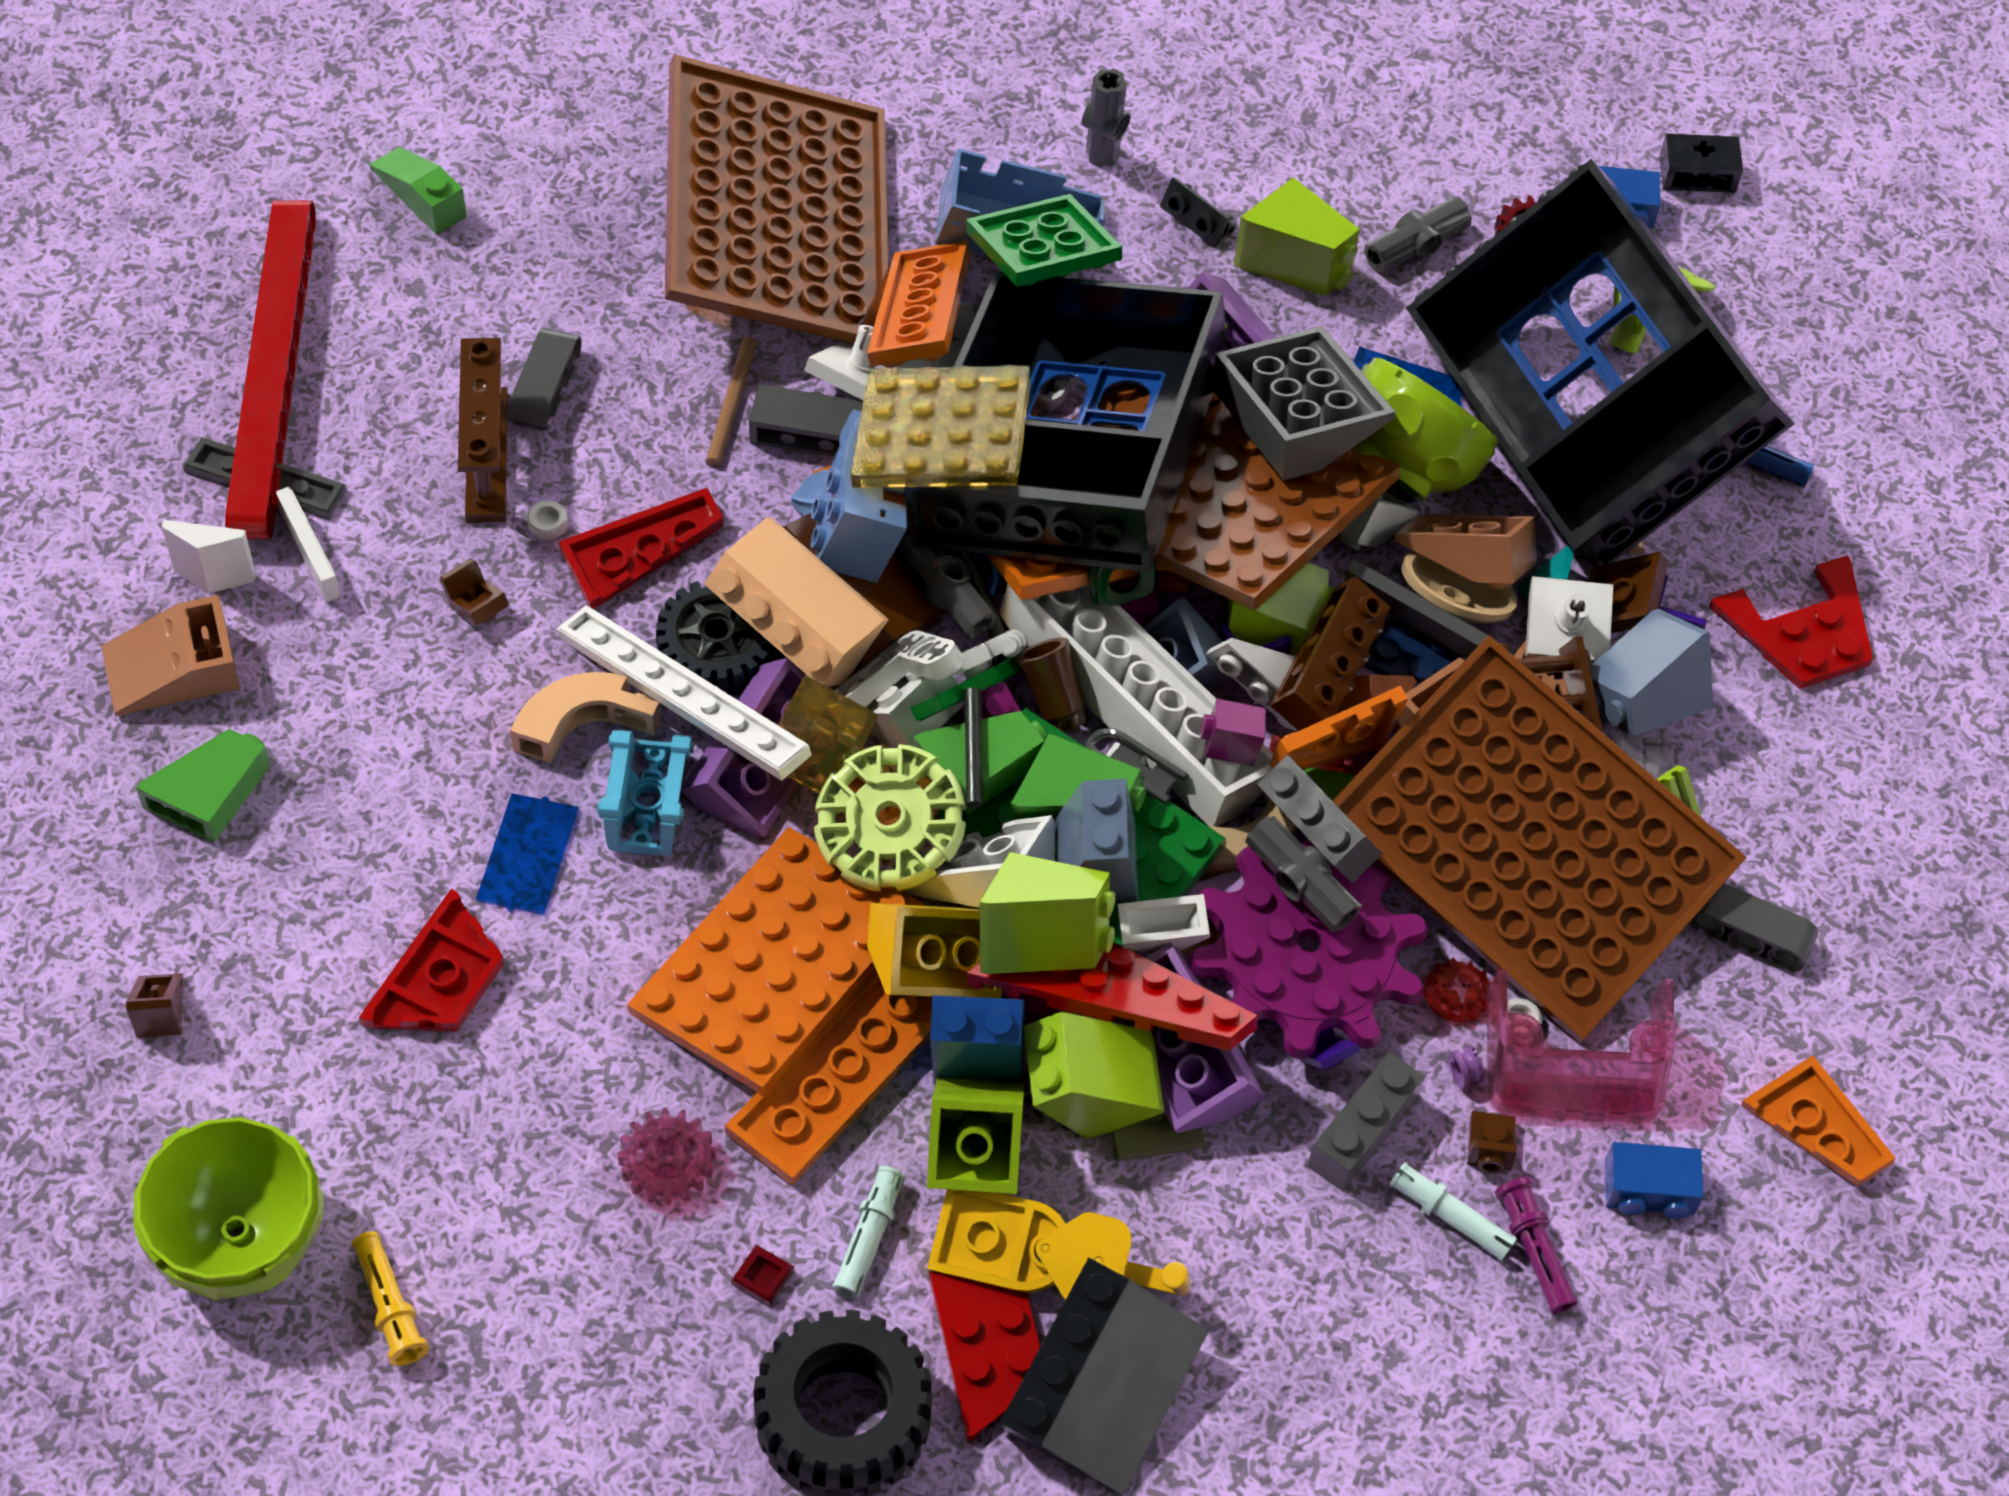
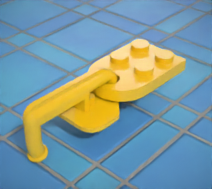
(996, 1240)

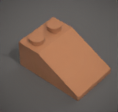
(1475, 546)

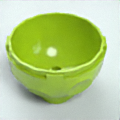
(1430, 437)
(222, 1180)

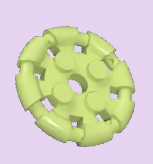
(894, 841)

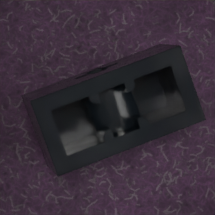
(1701, 163)

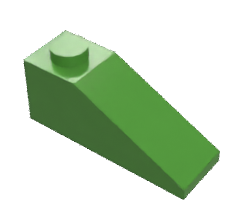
(422, 187)

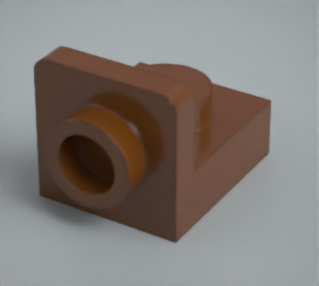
(1491, 1142)

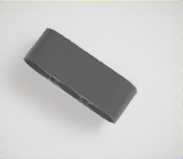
(543, 376)
(1758, 926)

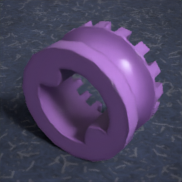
(1465, 1067)

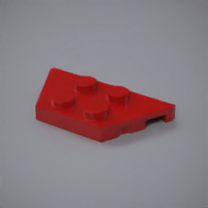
(437, 975)
(987, 1345)

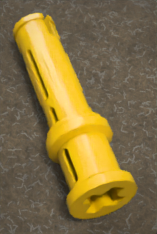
(394, 1315)

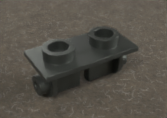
(1196, 212)

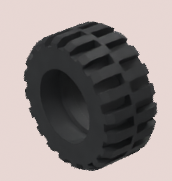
(844, 1346)

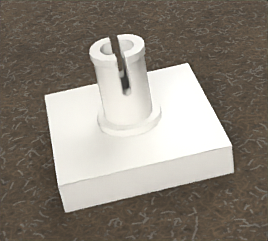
(845, 364)
(1566, 610)

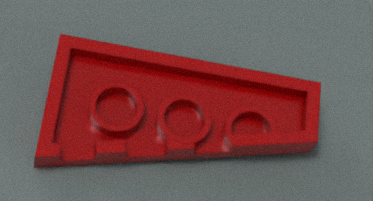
(630, 548)

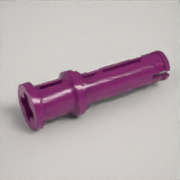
(1532, 1222)

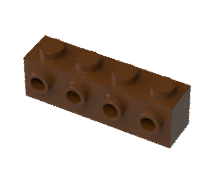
(1331, 655)

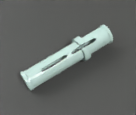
(1452, 1211)
(875, 1216)

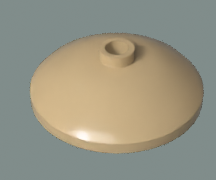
(1456, 594)

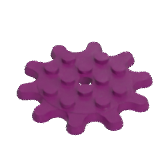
(1303, 988)

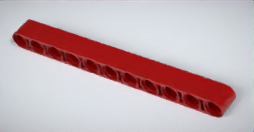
(271, 369)

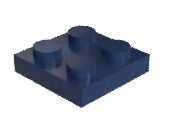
(1407, 653)

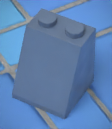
(1654, 675)
(1100, 834)

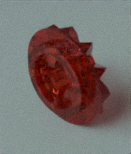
(1447, 1002)

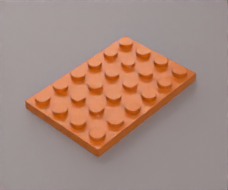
(767, 965)

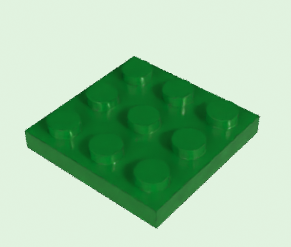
(1044, 240)

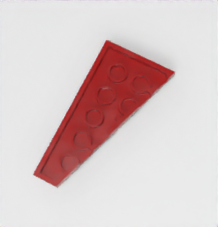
(1134, 990)

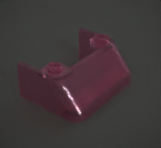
(1572, 1082)

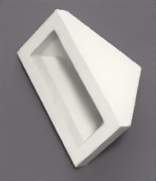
(1155, 923)

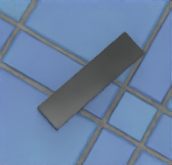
(314, 493)
(1419, 612)

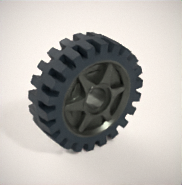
(686, 636)

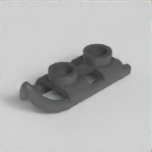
(1156, 781)

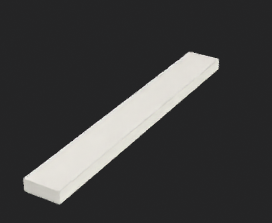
(685, 693)

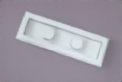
(308, 544)

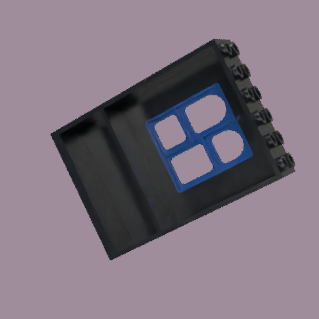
(1656, 435)
(1084, 487)

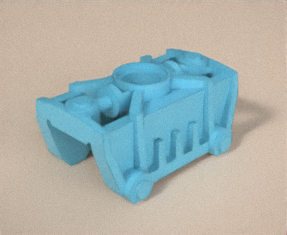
(625, 786)

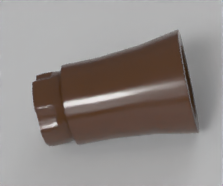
(1054, 682)

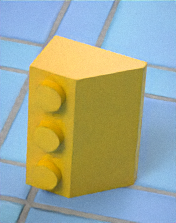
(926, 949)

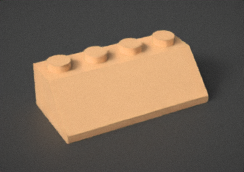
(796, 603)

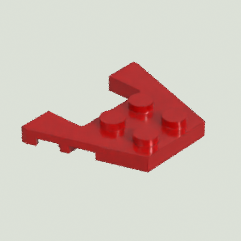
(1811, 641)

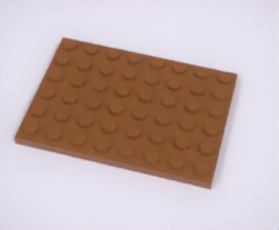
(774, 201)
(1238, 519)
(1536, 838)

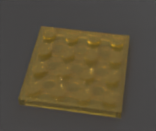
(941, 427)

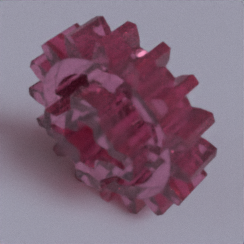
(666, 1174)

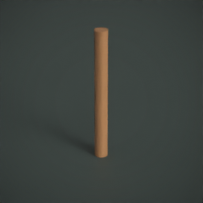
(731, 402)

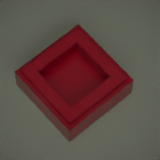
(762, 1275)

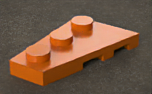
(1344, 734)
(1822, 1121)

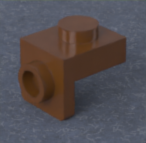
(471, 594)

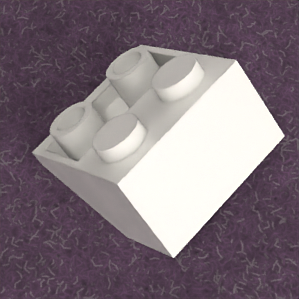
(895, 719)

